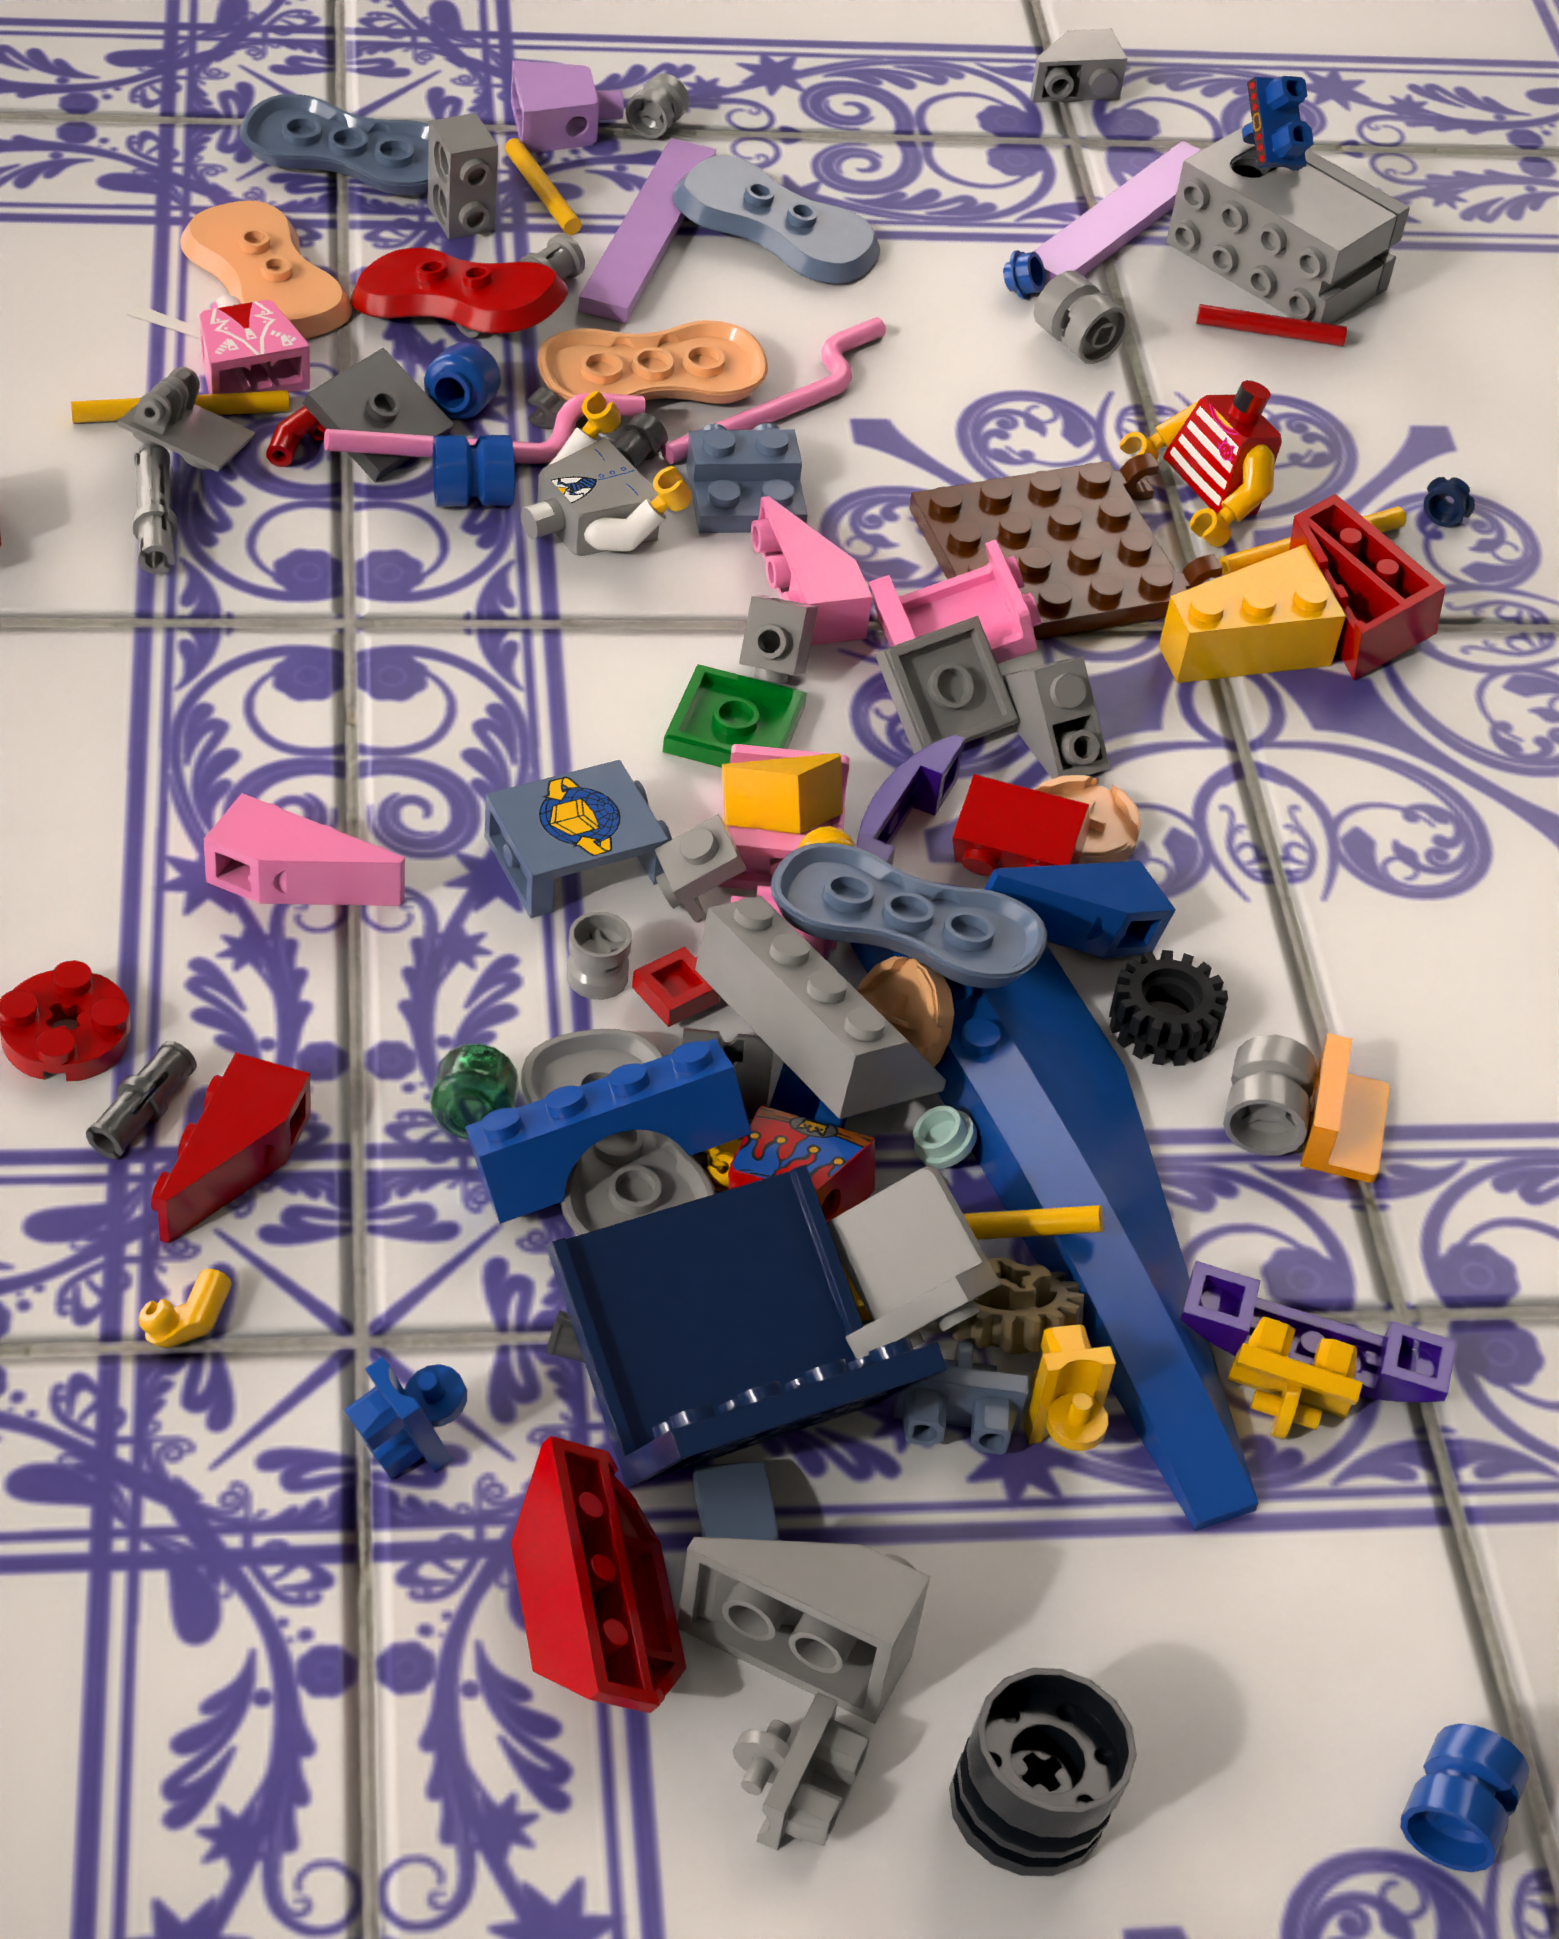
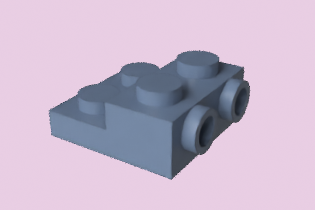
(736, 469)

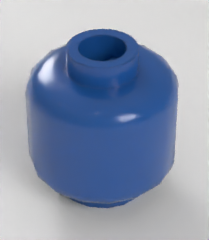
(462, 380)

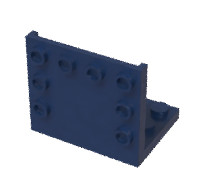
(722, 1326)

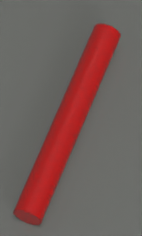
(1271, 325)

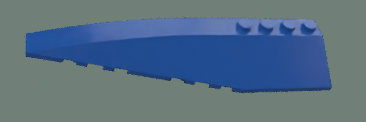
(1068, 1133)

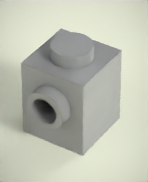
(777, 637)

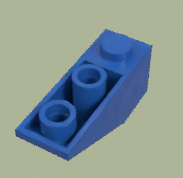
(1092, 906)

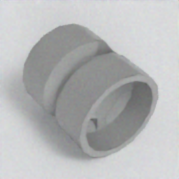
(1081, 317)
(1270, 1095)

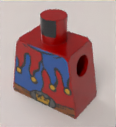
(836, 1158)

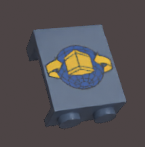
(571, 827)

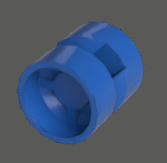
(473, 470)
(1465, 1799)

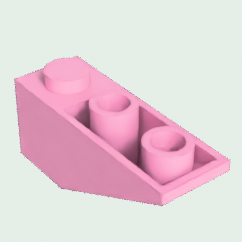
(812, 572)
(294, 860)

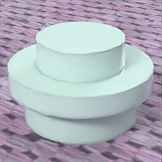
(944, 1137)

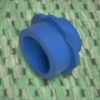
(1024, 274)

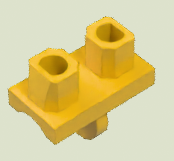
(1292, 1388)
(1070, 1390)

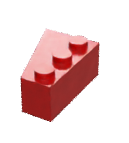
(1380, 588)

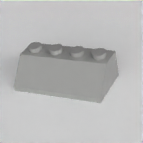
(809, 1011)

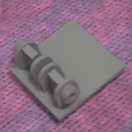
(173, 421)

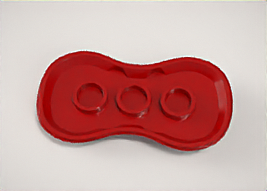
(473, 294)

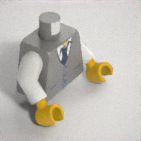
(596, 495)

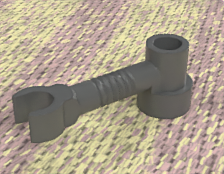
(636, 441)

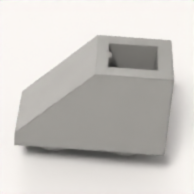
(1080, 68)
(1059, 717)

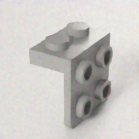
(911, 1260)

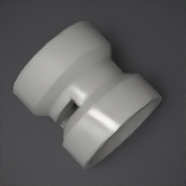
(657, 106)
(599, 955)

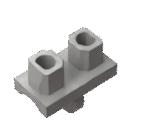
(792, 1802)

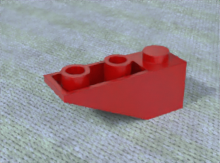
(241, 1138)

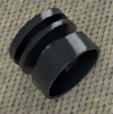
(1042, 1771)

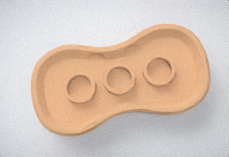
(260, 259)
(689, 362)

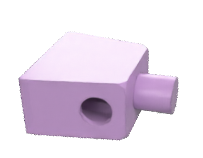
(559, 105)

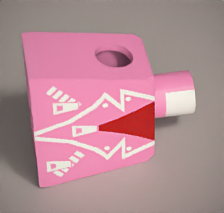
(252, 348)

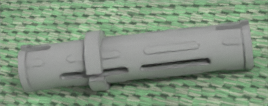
(154, 521)

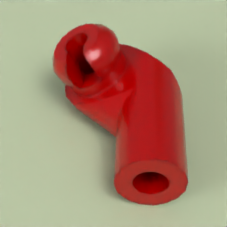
(288, 435)

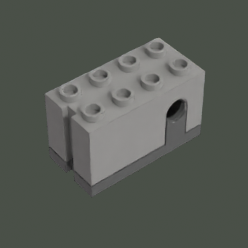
(1292, 238)

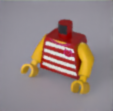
(1222, 453)

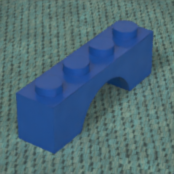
(533, 1148)

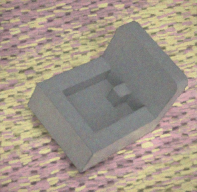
(697, 864)

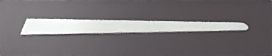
(163, 320)

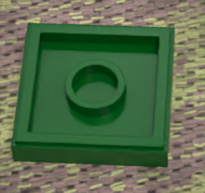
(728, 711)

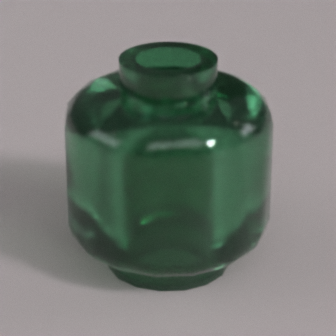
(471, 1085)

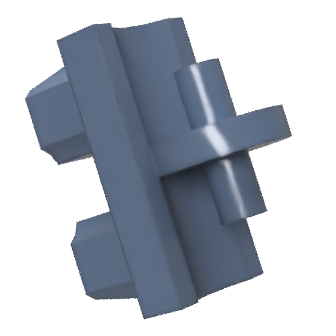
(966, 1397)

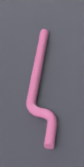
(802, 397)
(524, 452)

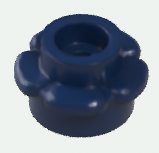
(1442, 511)

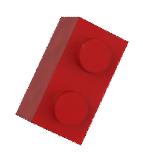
(1017, 828)

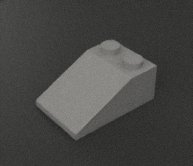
(807, 1613)

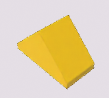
(783, 792)

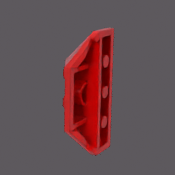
(594, 1582)

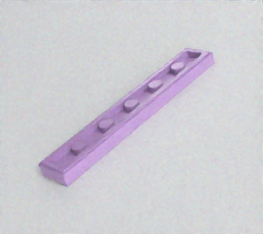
(1116, 217)
(641, 237)

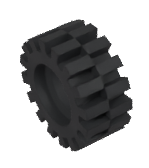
(1164, 1032)

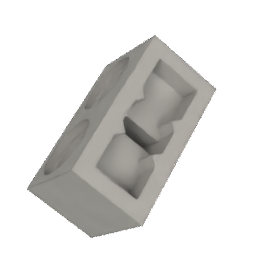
(462, 175)

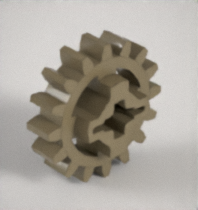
(1021, 1308)

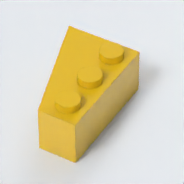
(1254, 621)

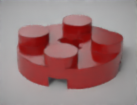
(57, 995)

